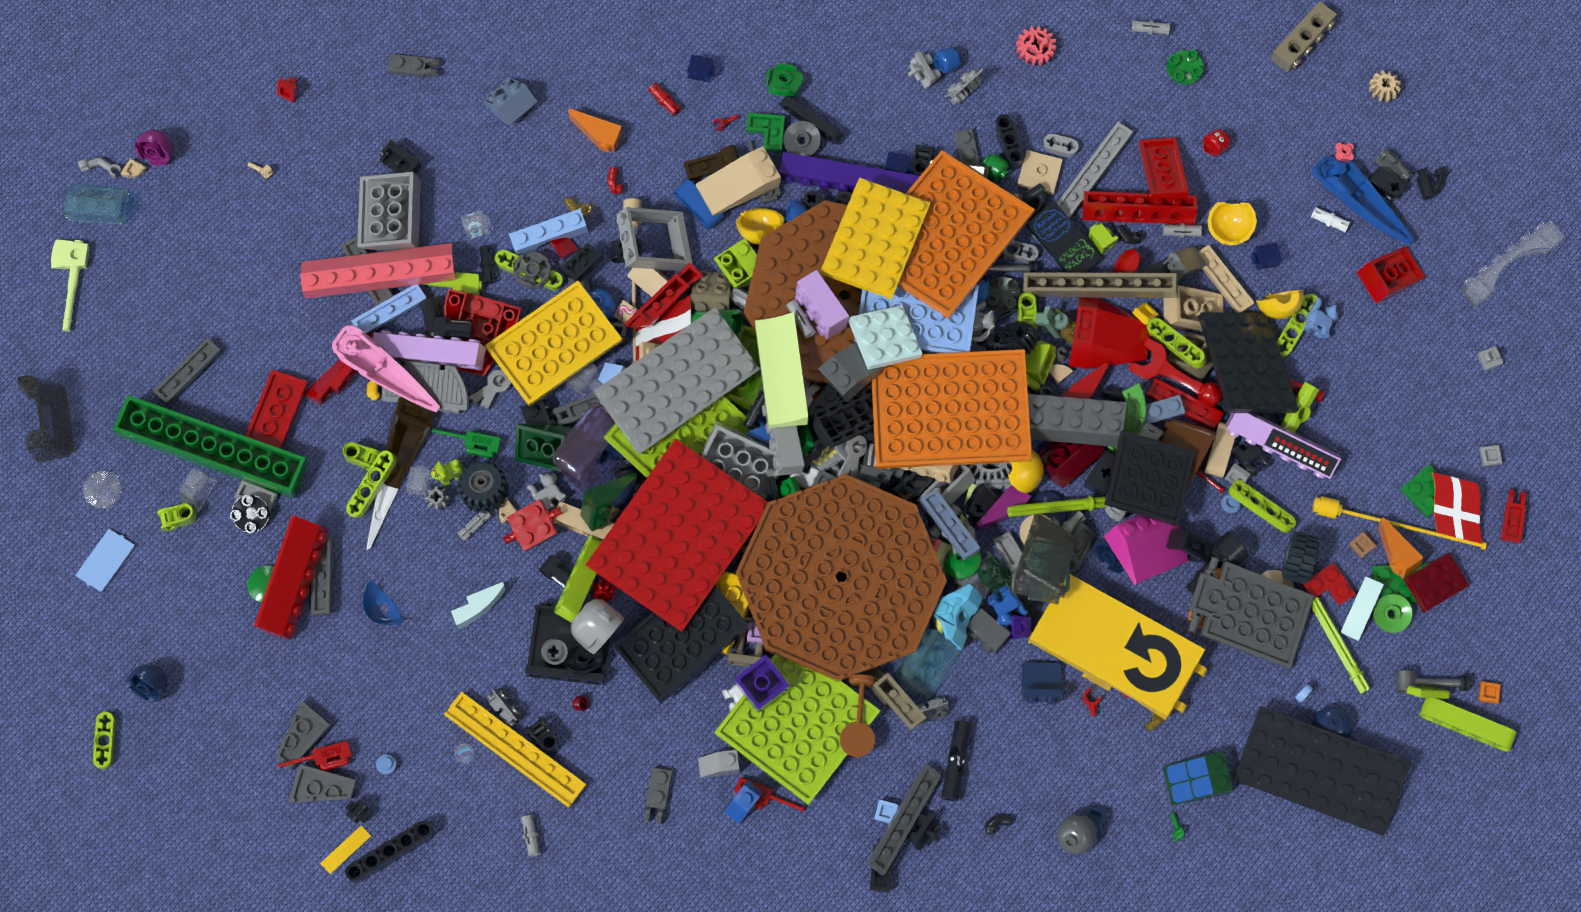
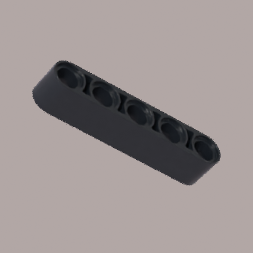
(379, 852)

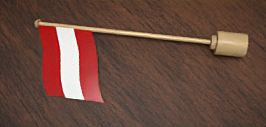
(670, 323)

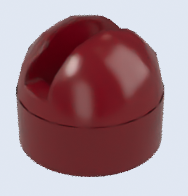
(580, 703)

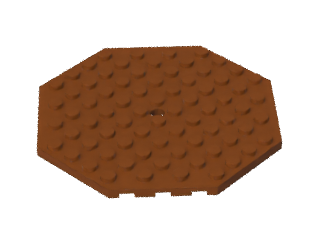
(788, 257)
(850, 623)

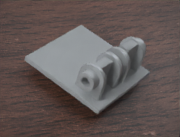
(968, 83)

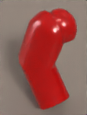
(611, 179)

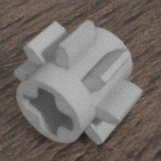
(432, 496)

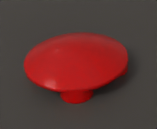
(1127, 262)

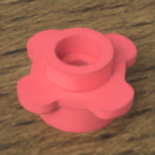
(1344, 156)

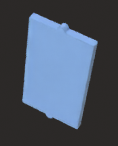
(105, 560)

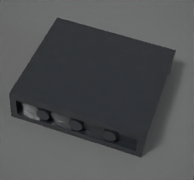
(552, 626)

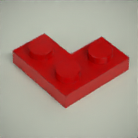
(1332, 581)

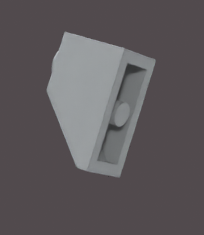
(719, 764)

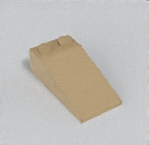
(739, 181)

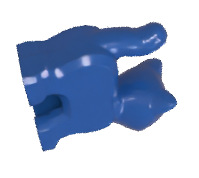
(1005, 604)

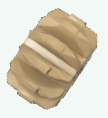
(1384, 92)

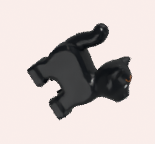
(1250, 455)

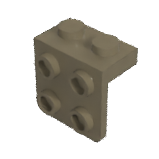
(711, 292)

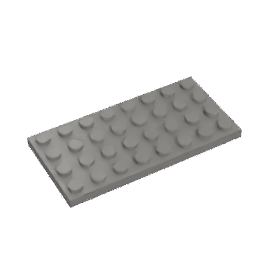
(676, 380)

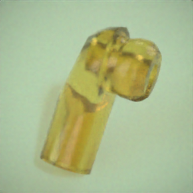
(572, 206)
(1067, 333)
(1154, 722)

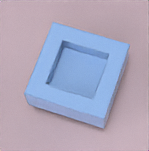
(885, 811)

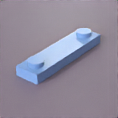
(389, 309)

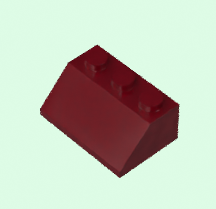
(1067, 460)

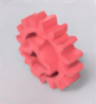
(1030, 51)

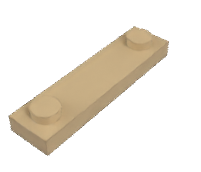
(1225, 281)

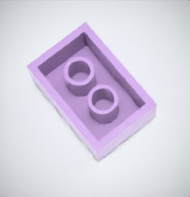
(821, 305)

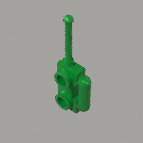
(476, 439)

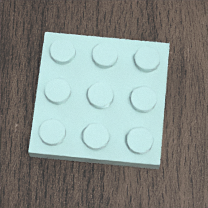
(885, 337)

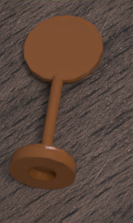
(858, 738)

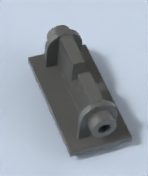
(1393, 166)
(500, 699)
(937, 709)

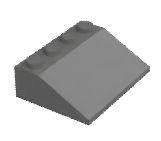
(389, 211)
(740, 457)

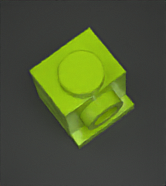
(1102, 238)

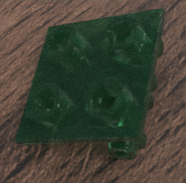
(995, 575)

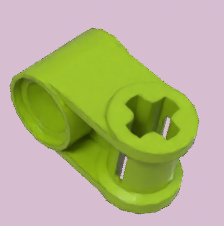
(1025, 313)
(364, 457)
(173, 516)

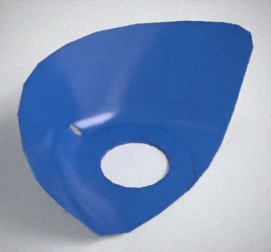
(372, 599)

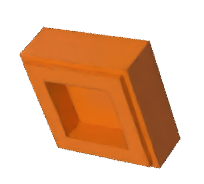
(1489, 692)

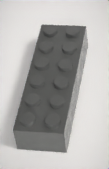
(1076, 420)

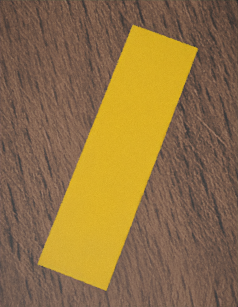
(345, 849)

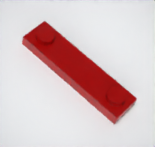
(1193, 407)

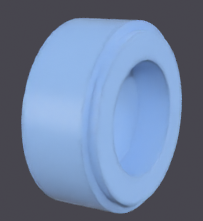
(1304, 693)

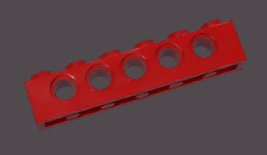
(1138, 208)

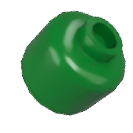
(997, 167)

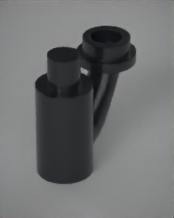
(1425, 185)
(1035, 193)

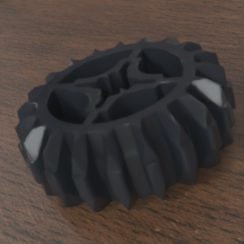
(1013, 337)

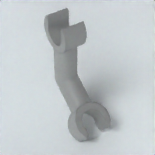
(85, 165)

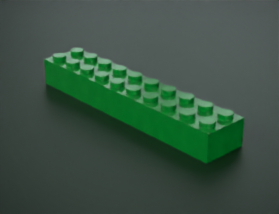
(210, 446)

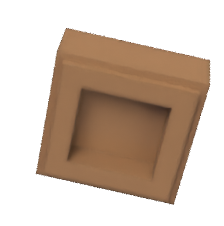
(1362, 545)

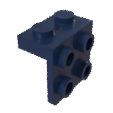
(1041, 682)

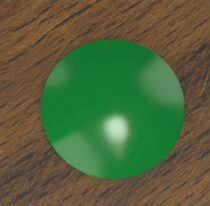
(1185, 67)
(258, 582)

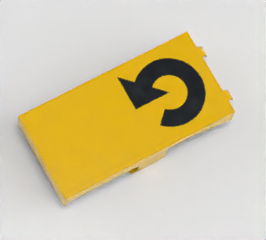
(1119, 648)

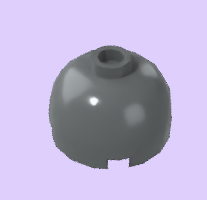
(1077, 834)

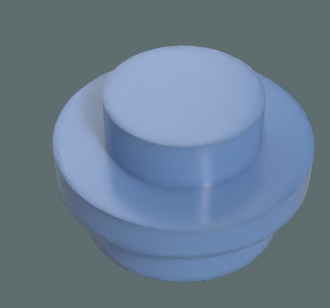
(1230, 504)
(386, 764)

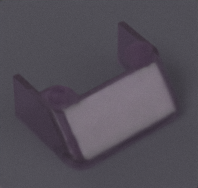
(583, 447)

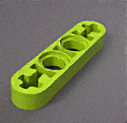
(506, 266)
(1295, 325)
(1176, 343)
(374, 486)
(1262, 506)

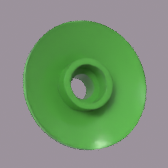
(1402, 613)

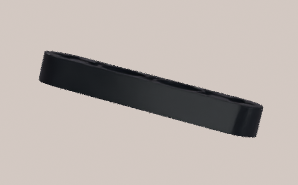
(803, 114)

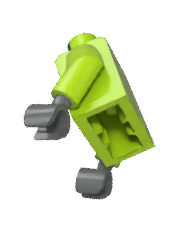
(1039, 365)

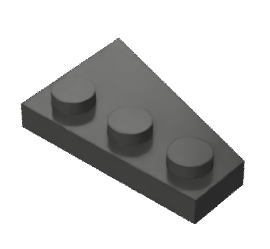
(302, 734)
(320, 785)

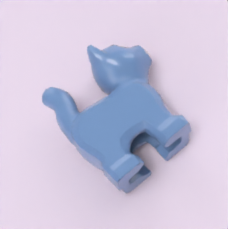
(1319, 320)

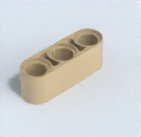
(1219, 451)

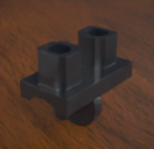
(926, 833)

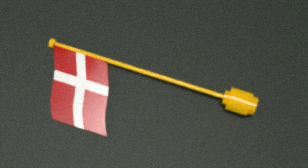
(1454, 510)

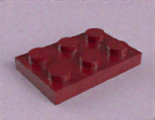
(1436, 582)

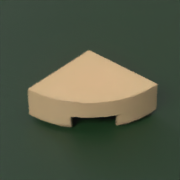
(133, 169)
(1060, 372)
(505, 511)

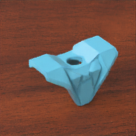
(955, 613)

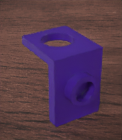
(1020, 627)

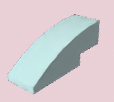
(478, 605)
(1362, 608)

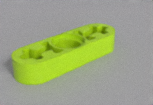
(110, 746)

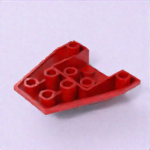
(487, 316)
(1106, 335)

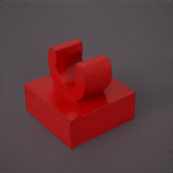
(287, 89)

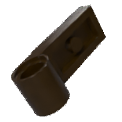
(711, 163)

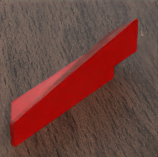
(664, 298)
(331, 381)

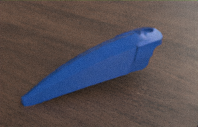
(1359, 195)

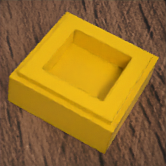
(1145, 313)

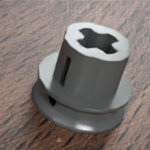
(556, 657)

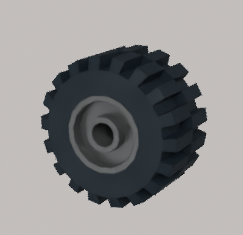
(483, 487)
(1300, 557)

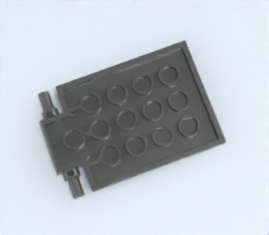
(1250, 612)

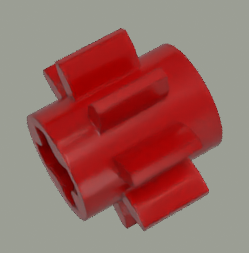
(603, 590)

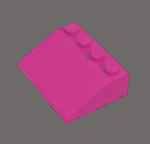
(1142, 548)

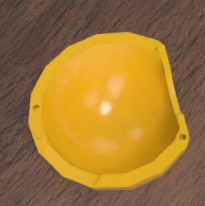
(1232, 222)
(757, 223)
(1281, 304)
(1027, 475)

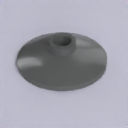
(800, 130)

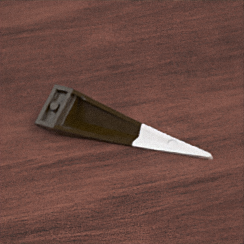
(406, 434)

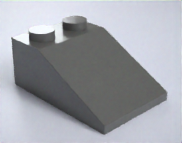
(848, 372)

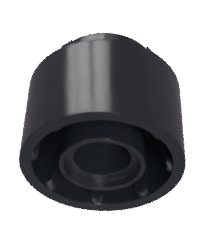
(1229, 550)

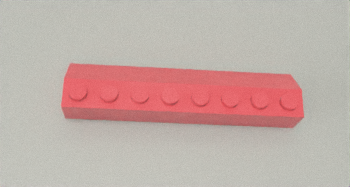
(378, 270)

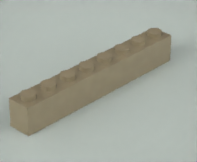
(1102, 285)

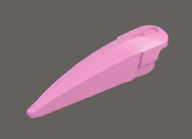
(374, 363)

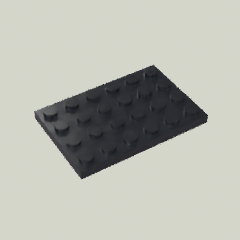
(1248, 363)
(669, 657)

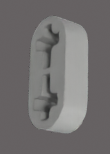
(1060, 145)

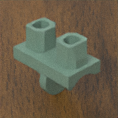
(1051, 322)

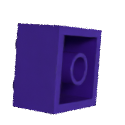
(761, 684)

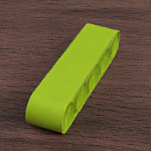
(578, 583)
(1468, 724)

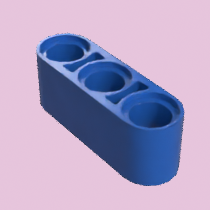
(691, 198)

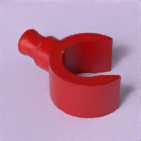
(1092, 705)

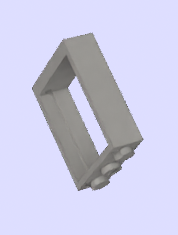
(677, 235)

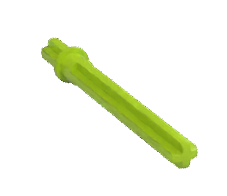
(1057, 506)
(1340, 646)

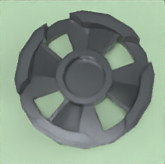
(531, 270)

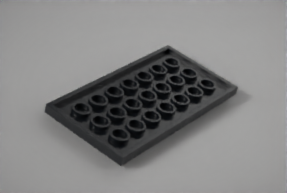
(1321, 770)

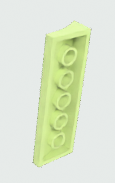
(781, 371)

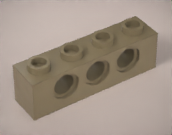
(1319, 14)

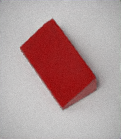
(563, 247)

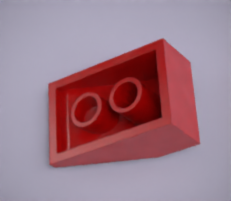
(1390, 274)

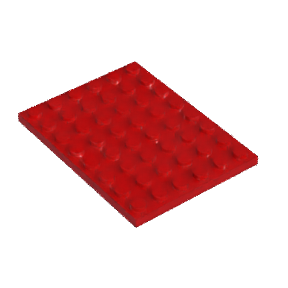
(678, 535)

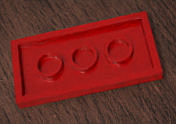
(1163, 168)
(276, 409)

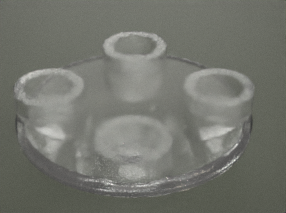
(102, 489)

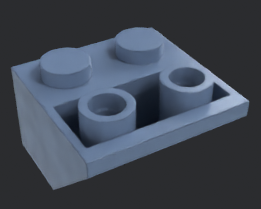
(510, 100)

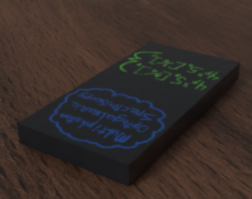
(1063, 240)

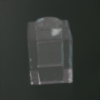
(475, 224)
(418, 480)

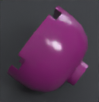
(154, 146)

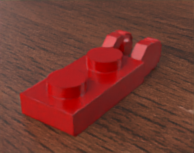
(1513, 518)

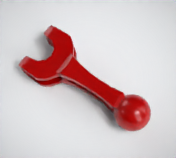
(1208, 393)

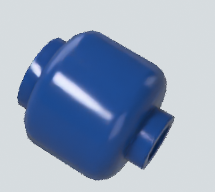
(947, 60)

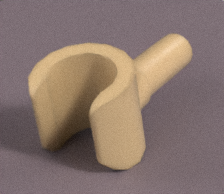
(266, 171)

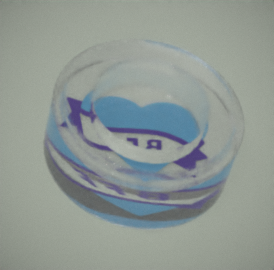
(464, 753)

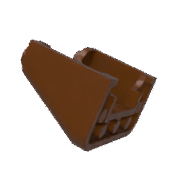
(1190, 438)

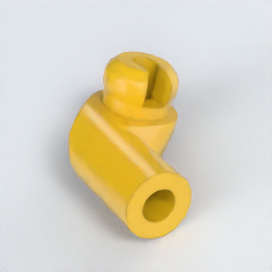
(372, 390)

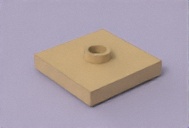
(1039, 169)

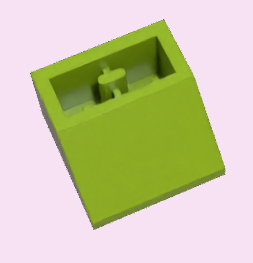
(737, 263)

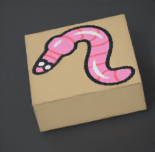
(625, 312)

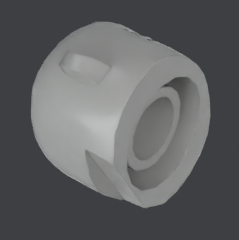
(595, 624)

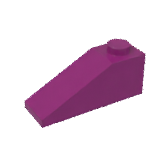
(998, 511)

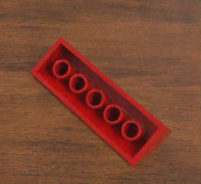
(291, 578)

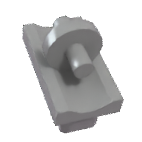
(921, 71)

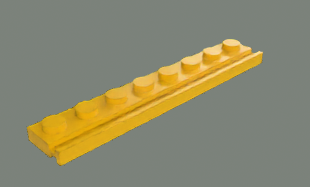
(515, 749)

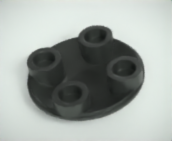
(1003, 294)

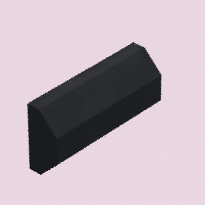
(845, 419)

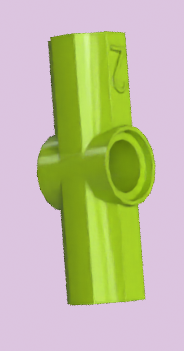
(1304, 400)

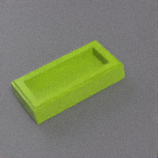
(1428, 692)

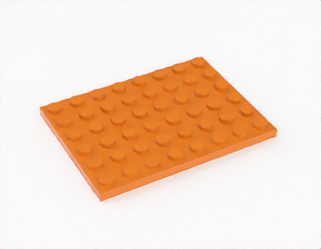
(961, 235)
(952, 410)

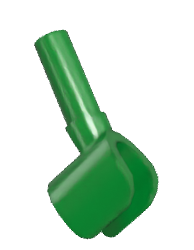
(1177, 834)

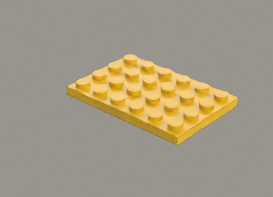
(875, 238)
(553, 343)

